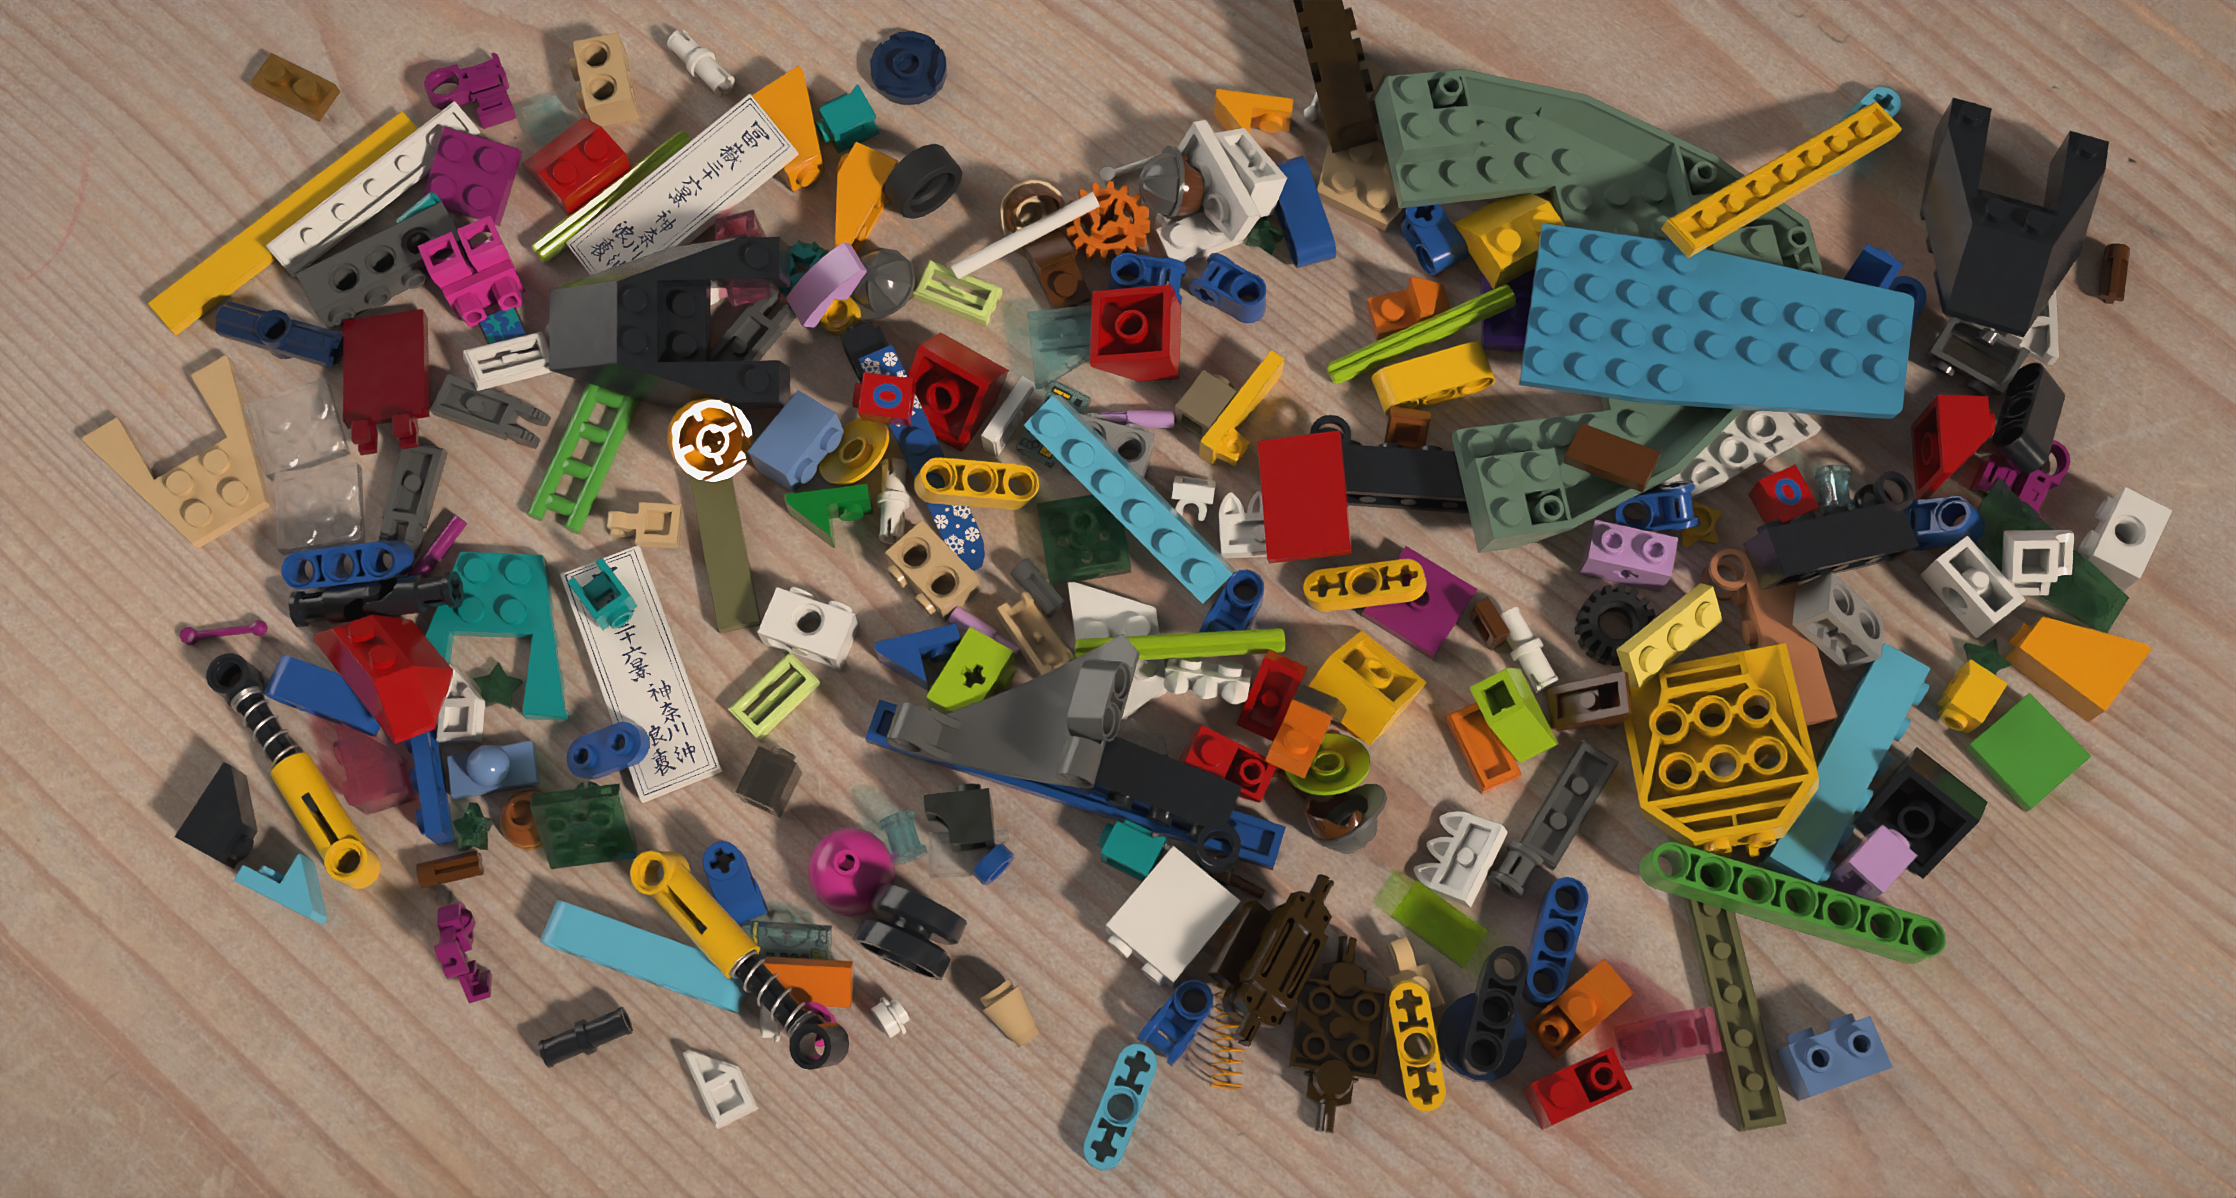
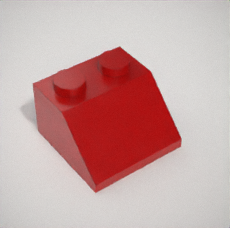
(577, 165)
(1137, 333)
(955, 388)
(1947, 437)

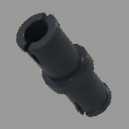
(585, 1037)

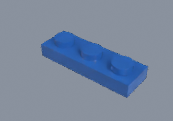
(430, 784)

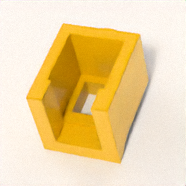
(1969, 697)

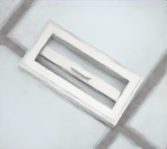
(511, 366)

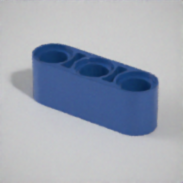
(1303, 216)
(330, 569)
(319, 694)
(1568, 926)

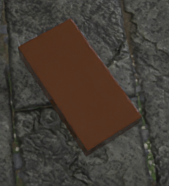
(1612, 457)

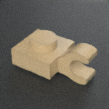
(653, 525)
(1405, 964)

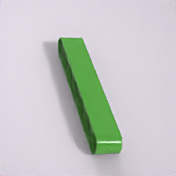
(1811, 902)

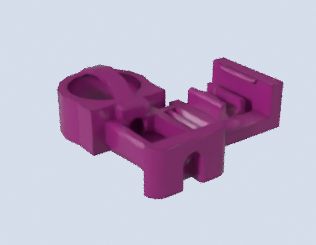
(479, 80)
(2028, 487)
(456, 938)

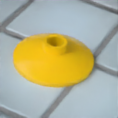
(857, 453)

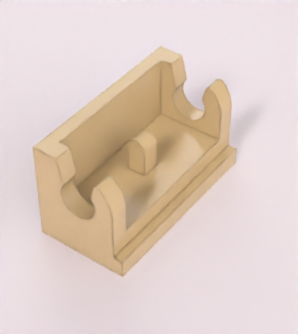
(1034, 635)

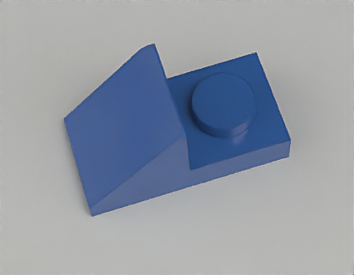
(907, 652)

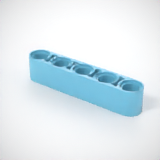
(641, 955)

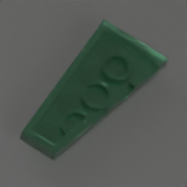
(2083, 595)

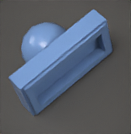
(493, 770)

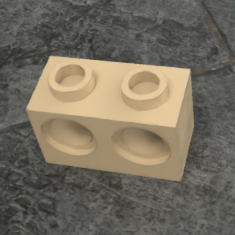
(607, 79)
(939, 567)

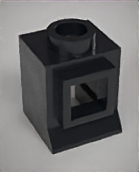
(860, 341)

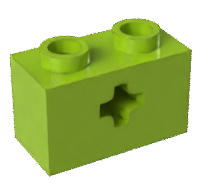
(973, 657)

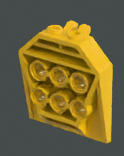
(1752, 802)

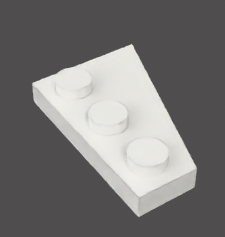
(1225, 196)

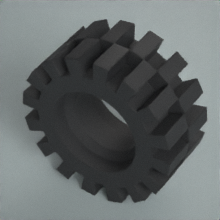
(1604, 601)

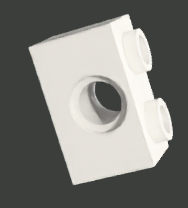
(2139, 523)
(1972, 587)
(826, 645)

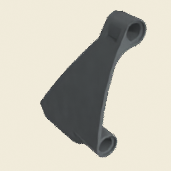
(1034, 732)

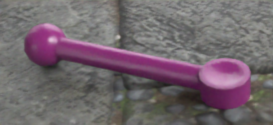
(191, 636)

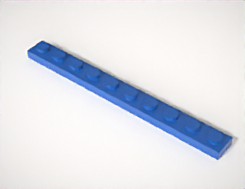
(1258, 837)

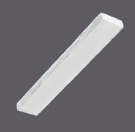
(366, 193)

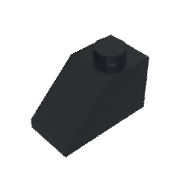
(222, 818)

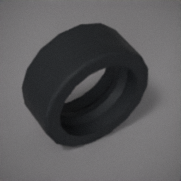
(923, 181)

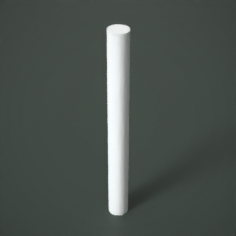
(1025, 235)

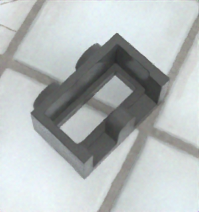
(1985, 341)

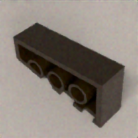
(1337, 73)

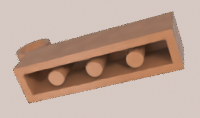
(1769, 622)

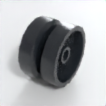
(912, 925)

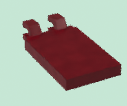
(385, 377)

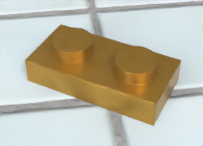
(295, 87)

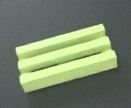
(980, 317)
(779, 713)

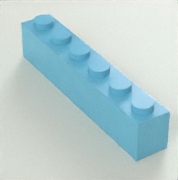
(1129, 497)
(1848, 763)

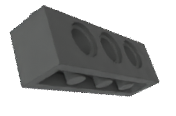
(363, 265)

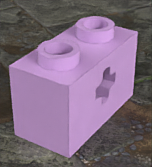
(1628, 556)
(1872, 864)

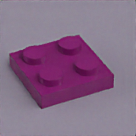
(473, 175)

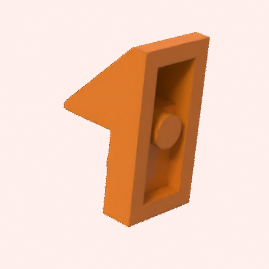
(1407, 307)
(1298, 738)

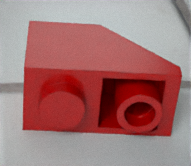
(1229, 761)
(1577, 1088)

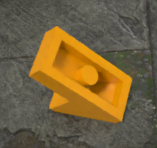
(1253, 110)

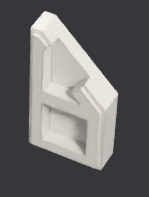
(1007, 418)
(461, 713)
(721, 1088)

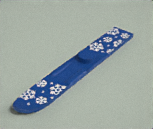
(918, 446)

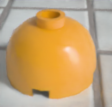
(709, 439)

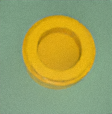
(841, 316)

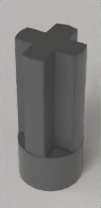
(1031, 579)

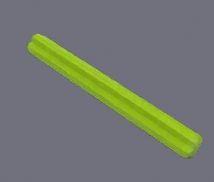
(555, 239)
(1421, 334)
(1196, 644)

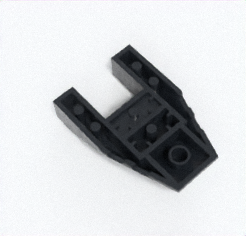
(1994, 252)
(649, 325)

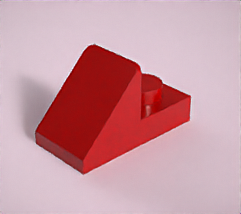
(1271, 695)

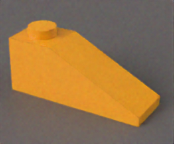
(860, 193)

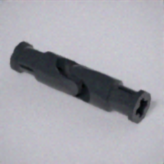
(380, 598)

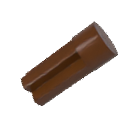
(2114, 273)
(449, 869)

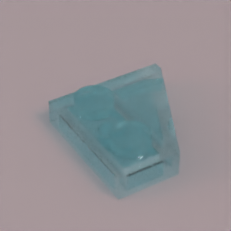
(1059, 341)

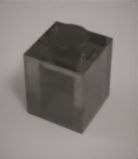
(770, 780)

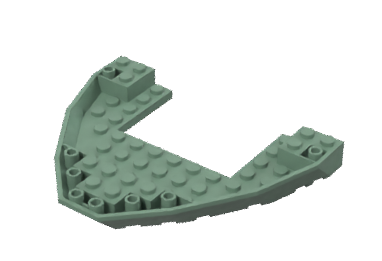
(1607, 172)

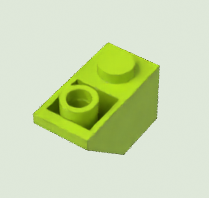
(1514, 714)

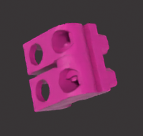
(480, 282)

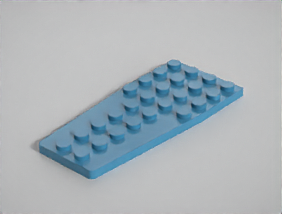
(1710, 330)

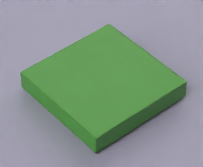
(2028, 752)

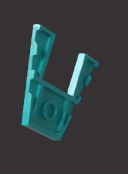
(508, 600)

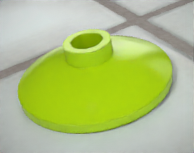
(1336, 767)

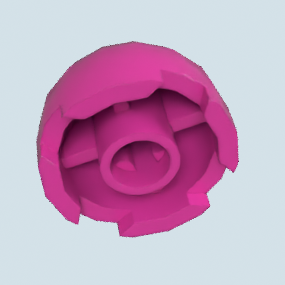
(866, 865)

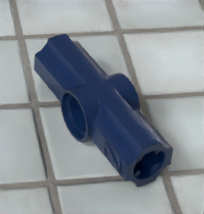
(261, 327)

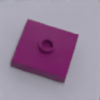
(1429, 618)

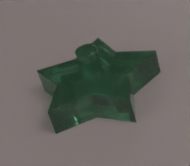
(1264, 236)
(1986, 656)
(497, 687)
(473, 828)

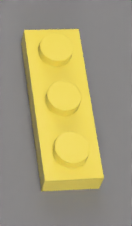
(1670, 635)

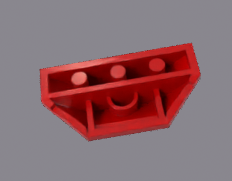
(390, 671)

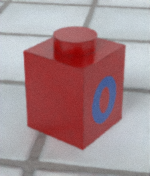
(885, 399)
(1783, 496)

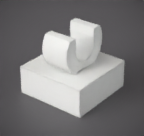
(1193, 491)

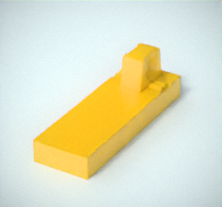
(1223, 438)

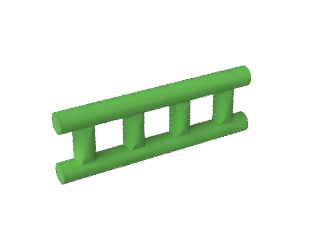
(593, 475)

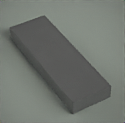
(1568, 803)

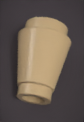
(1010, 1012)

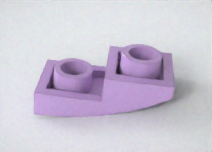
(829, 279)

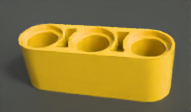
(1434, 378)
(994, 475)

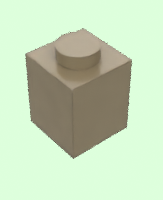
(1204, 403)

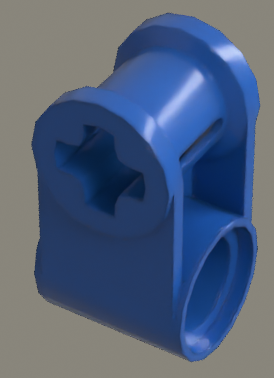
(1433, 238)
(1147, 271)
(1224, 285)
(1662, 508)
(1934, 520)
(1229, 611)
(737, 889)
(1177, 1022)

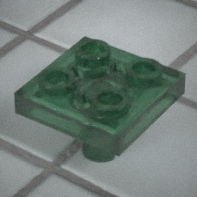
(1081, 522)
(583, 817)

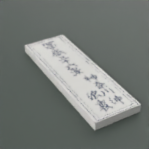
(687, 190)
(646, 679)

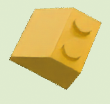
(1507, 235)
(1369, 685)

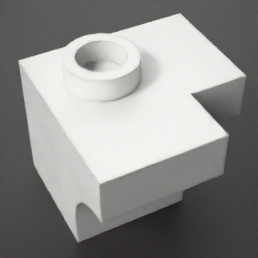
(2036, 559)

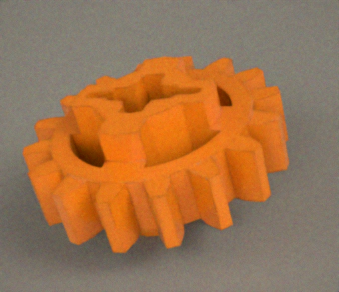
(1116, 235)

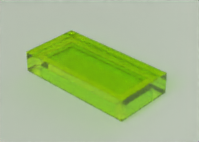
(1439, 924)

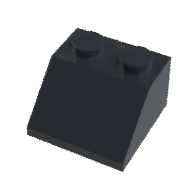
(1926, 808)

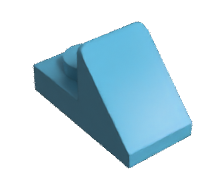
(296, 890)

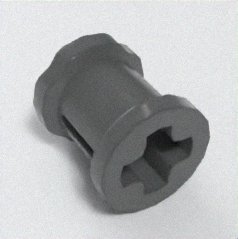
(1515, 869)

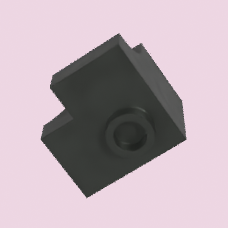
(966, 816)

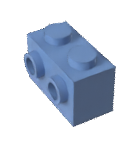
(796, 442)
(1833, 1057)

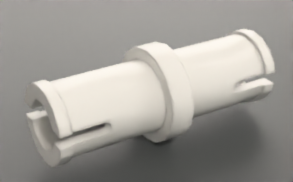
(700, 62)
(892, 500)
(1528, 651)

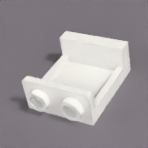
(1171, 918)

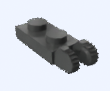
(753, 332)
(486, 411)
(412, 494)

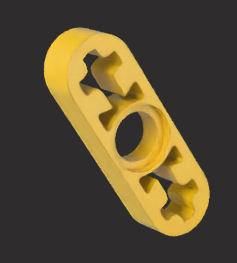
(1378, 596)
(1411, 1080)

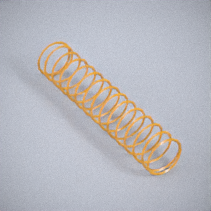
(1226, 1037)

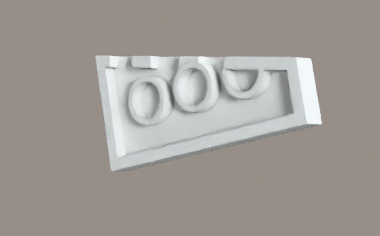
(1744, 445)

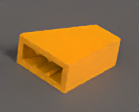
(791, 110)
(2076, 663)

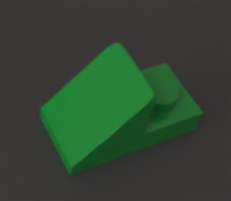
(819, 508)

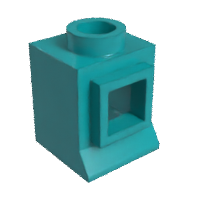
(847, 120)
(614, 613)
(1130, 848)

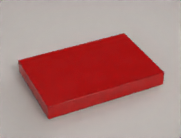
(1304, 497)

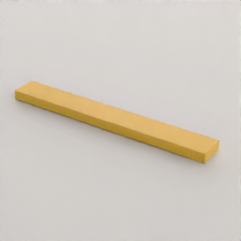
(1780, 179)
(247, 252)

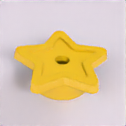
(1706, 530)

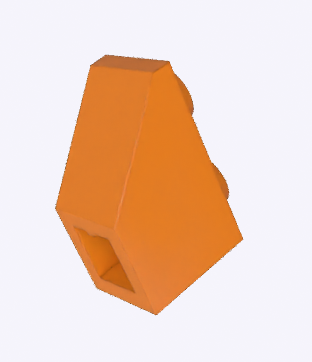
(1579, 1009)

